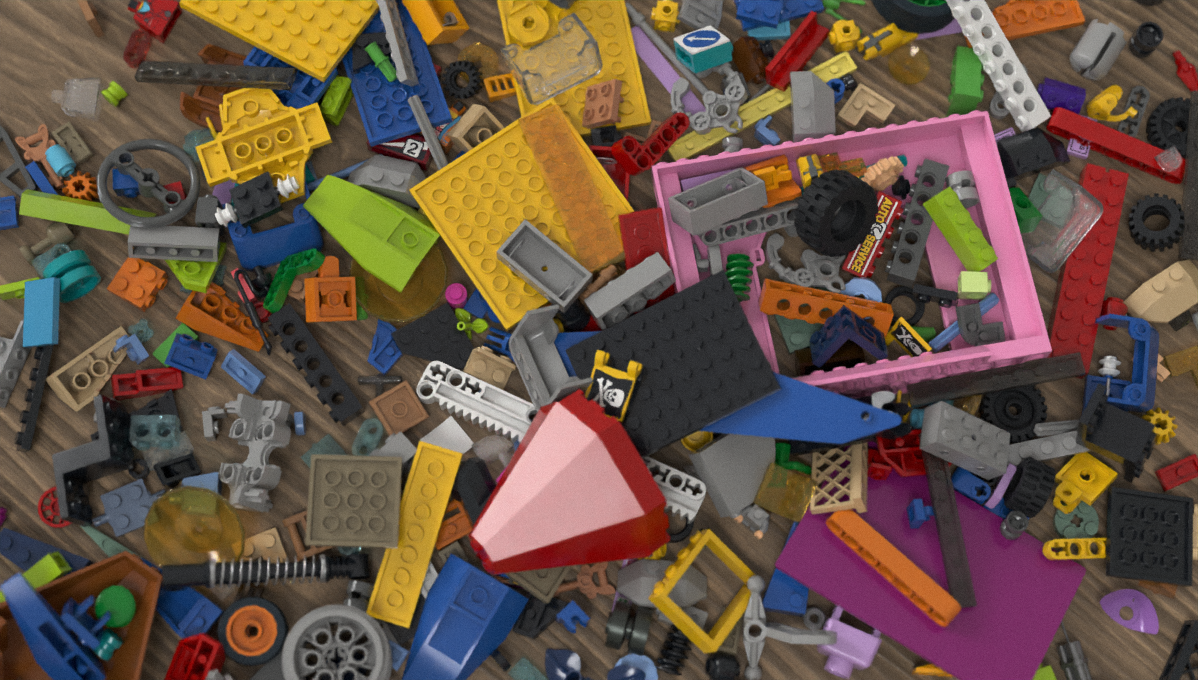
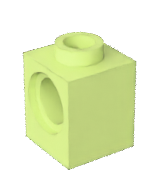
(973, 285)

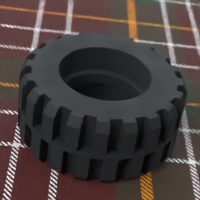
(821, 202)

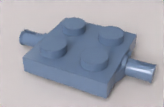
(127, 507)

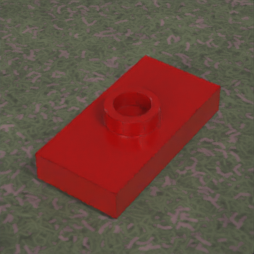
(1178, 472)

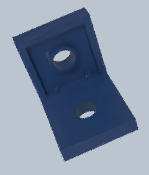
(838, 329)

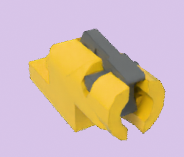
(884, 41)
(809, 169)

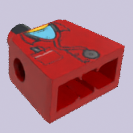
(156, 16)

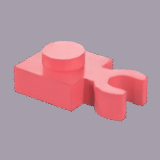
(252, 297)

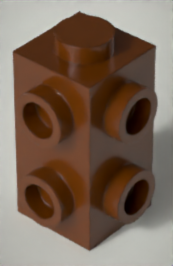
(750, 59)

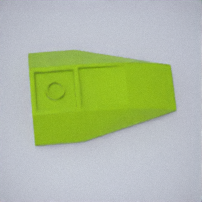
(373, 229)

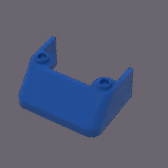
(274, 245)
(1141, 393)

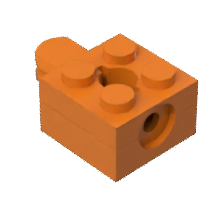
(335, 291)

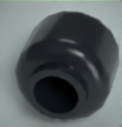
(722, 667)

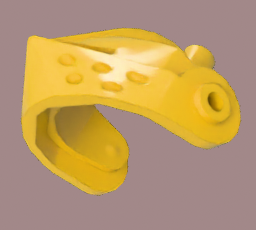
(1105, 103)

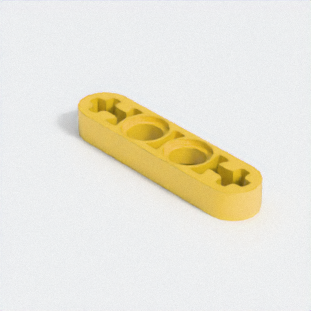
(1083, 549)

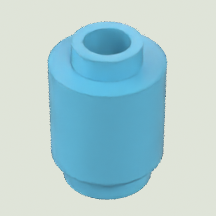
(60, 160)

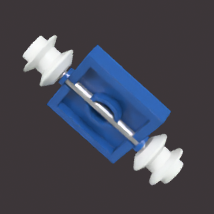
(1114, 386)

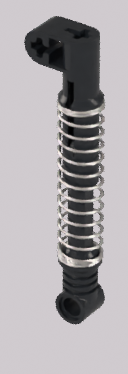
(211, 573)

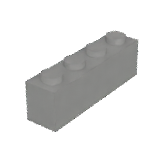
(174, 243)

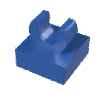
(918, 514)

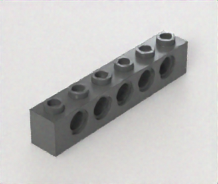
(902, 273)

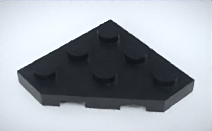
(435, 338)

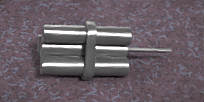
(1073, 660)

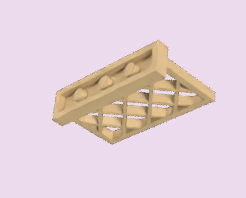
(856, 485)

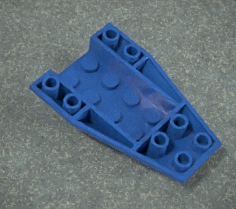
(461, 623)

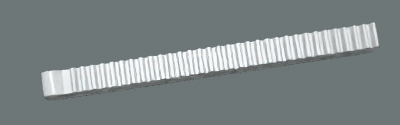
(511, 416)

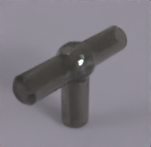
(379, 381)

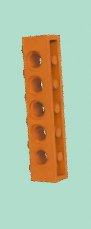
(774, 291)

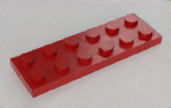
(642, 237)

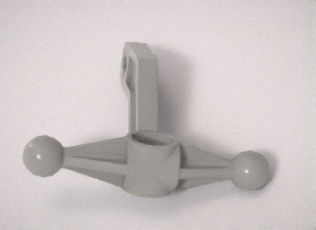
(755, 641)

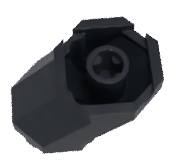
(473, 487)

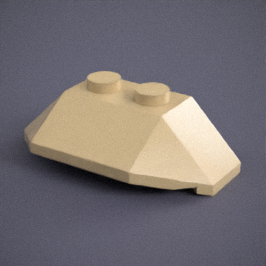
(1166, 294)

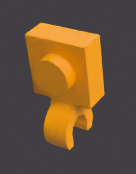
(772, 176)

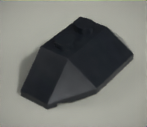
(1031, 153)

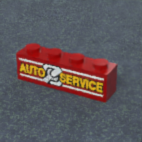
(860, 260)

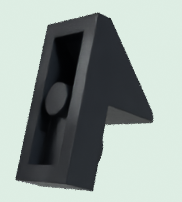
(174, 470)

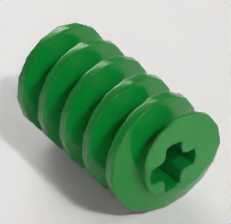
(737, 274)

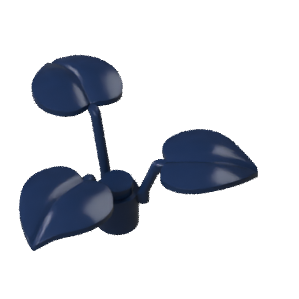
(567, 666)

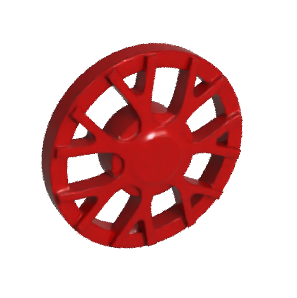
(54, 508)

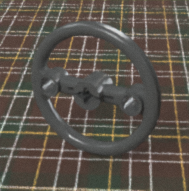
(148, 183)

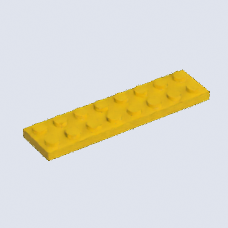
(420, 522)

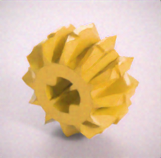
(1166, 431)

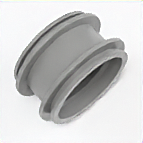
(348, 618)

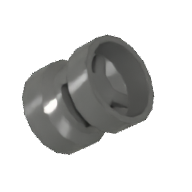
(1014, 525)

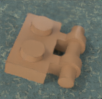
(604, 278)

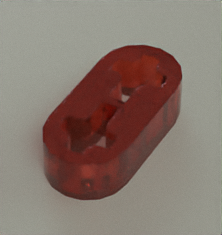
(133, 46)

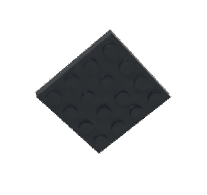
(1149, 537)

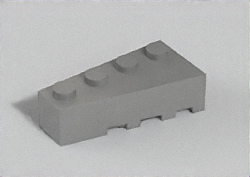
(630, 292)

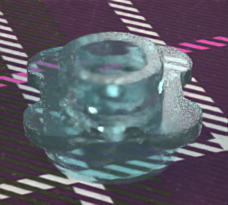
(142, 325)

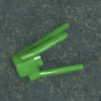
(830, 5)

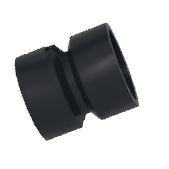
(1145, 39)
(575, 317)

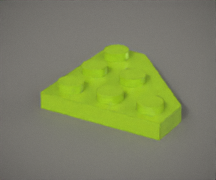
(196, 274)

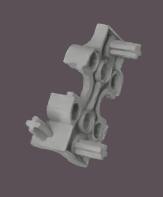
(262, 429)

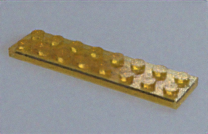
(572, 189)

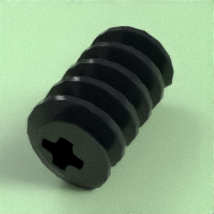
(674, 653)

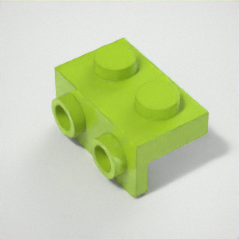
(336, 100)

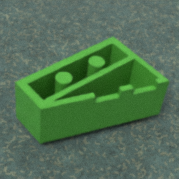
(965, 82)

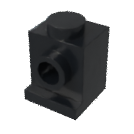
(601, 134)

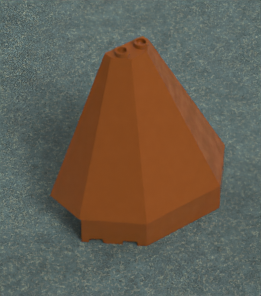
(119, 570)

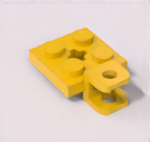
(1072, 486)

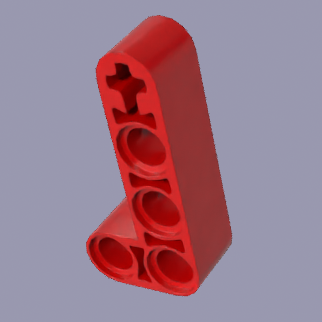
(642, 153)

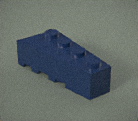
(28, 551)

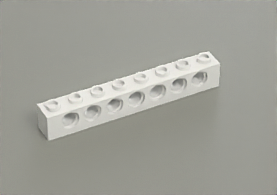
(1003, 58)

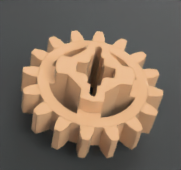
(883, 173)

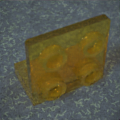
(785, 492)

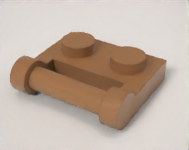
(289, 523)

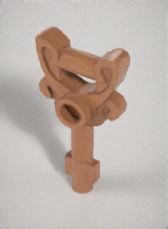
(38, 153)
(585, 584)

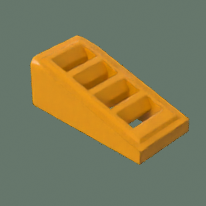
(499, 94)

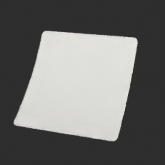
(449, 436)

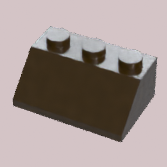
(847, 356)

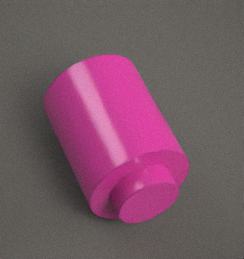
(456, 296)

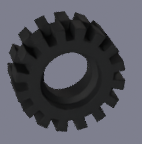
(474, 79)

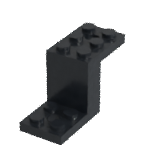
(1116, 434)
(92, 461)

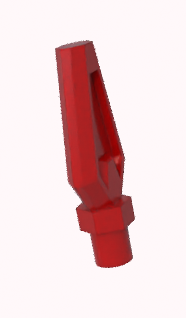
(1186, 71)

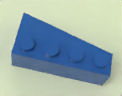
(783, 592)

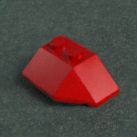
(903, 454)
(196, 658)

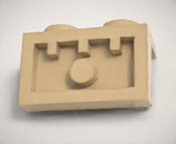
(489, 367)

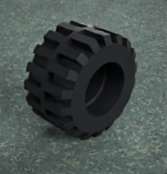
(1156, 206)
(1030, 487)

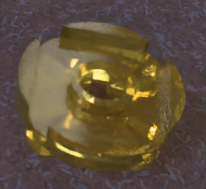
(483, 53)

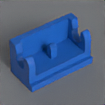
(570, 616)

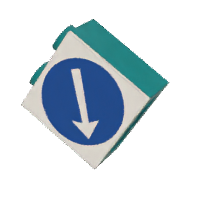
(703, 49)

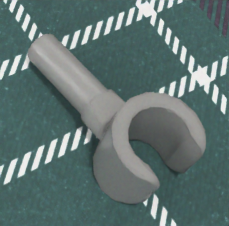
(702, 264)

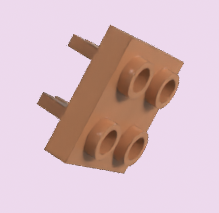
(602, 104)

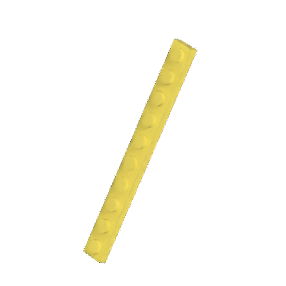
(758, 108)

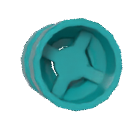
(109, 642)

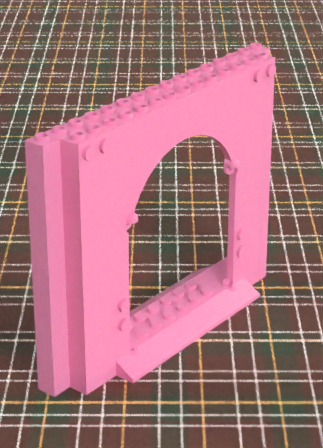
(956, 141)

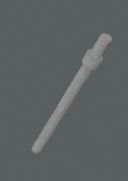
(640, 20)

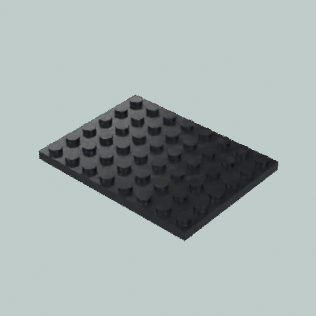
(695, 362)

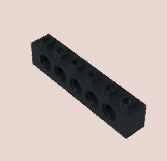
(287, 318)

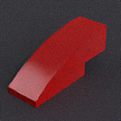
(146, 383)

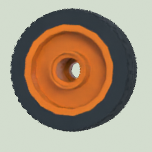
(236, 626)

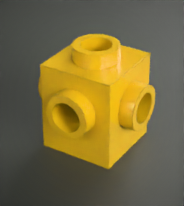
(665, 15)
(844, 35)

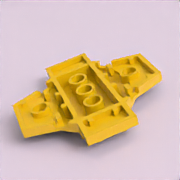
(262, 138)

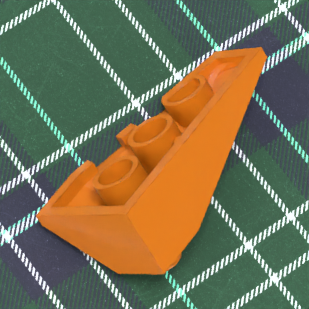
(219, 317)

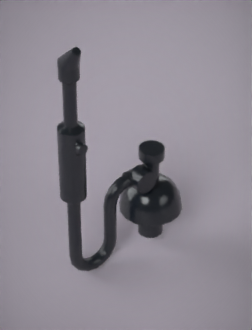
(261, 281)

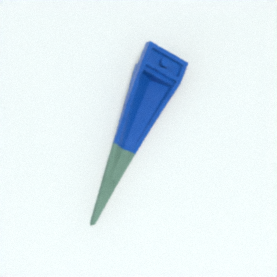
(185, 611)

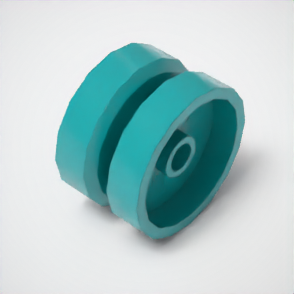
(75, 275)

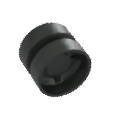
(622, 626)

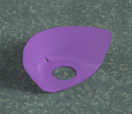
(1144, 613)

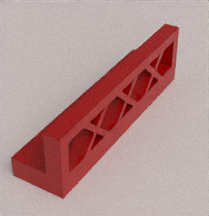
(796, 52)

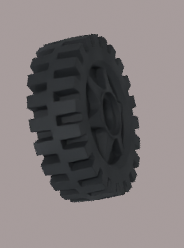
(1162, 124)
(1028, 404)

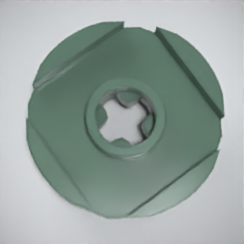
(1087, 527)

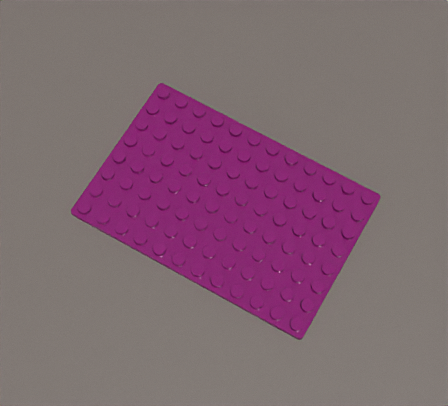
(1014, 584)

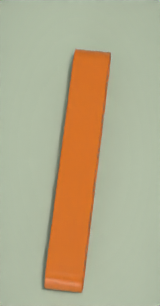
(894, 566)

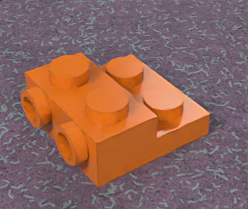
(138, 283)

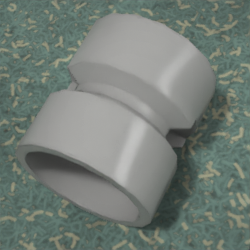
(963, 184)

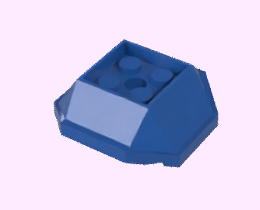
(305, 89)

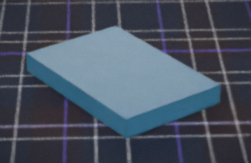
(41, 312)

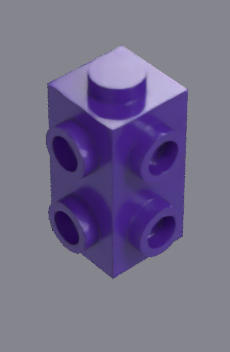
(1061, 95)

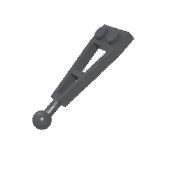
(15, 168)

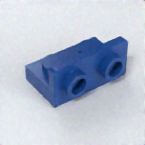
(191, 355)

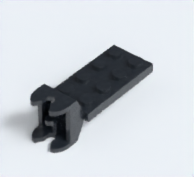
(882, 400)

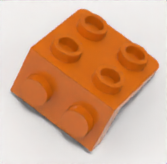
(787, 190)

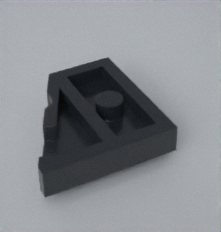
(360, 57)
(537, 616)

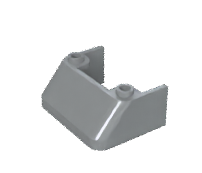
(539, 360)

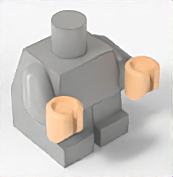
(755, 518)

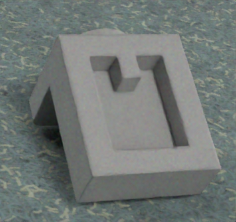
(211, 426)

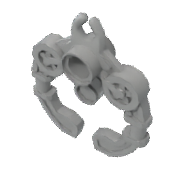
(715, 104)
(814, 265)

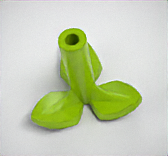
(464, 318)

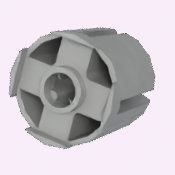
(1097, 50)

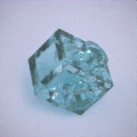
(194, 139)

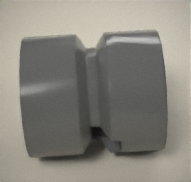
(354, 590)

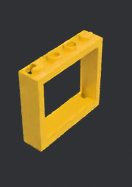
(712, 641)

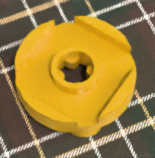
(533, 14)

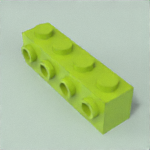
(960, 230)

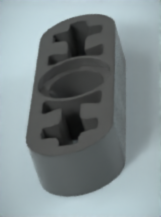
(1140, 107)

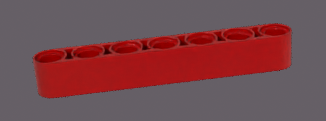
(1112, 144)

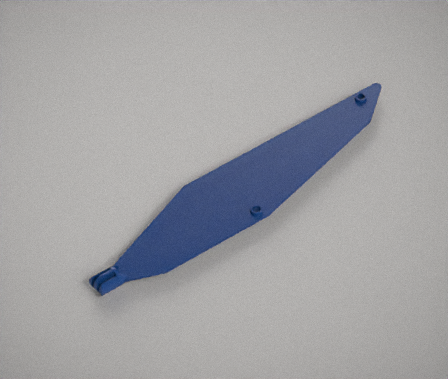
(792, 413)

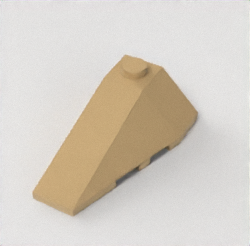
(86, 374)

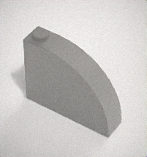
(733, 469)

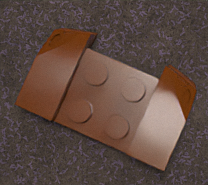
(208, 98)

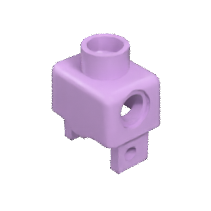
(852, 648)

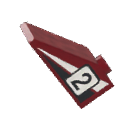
(407, 148)

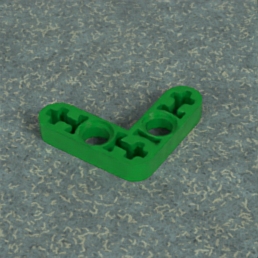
(289, 268)

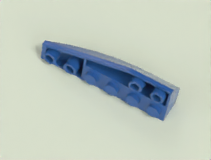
(51, 644)

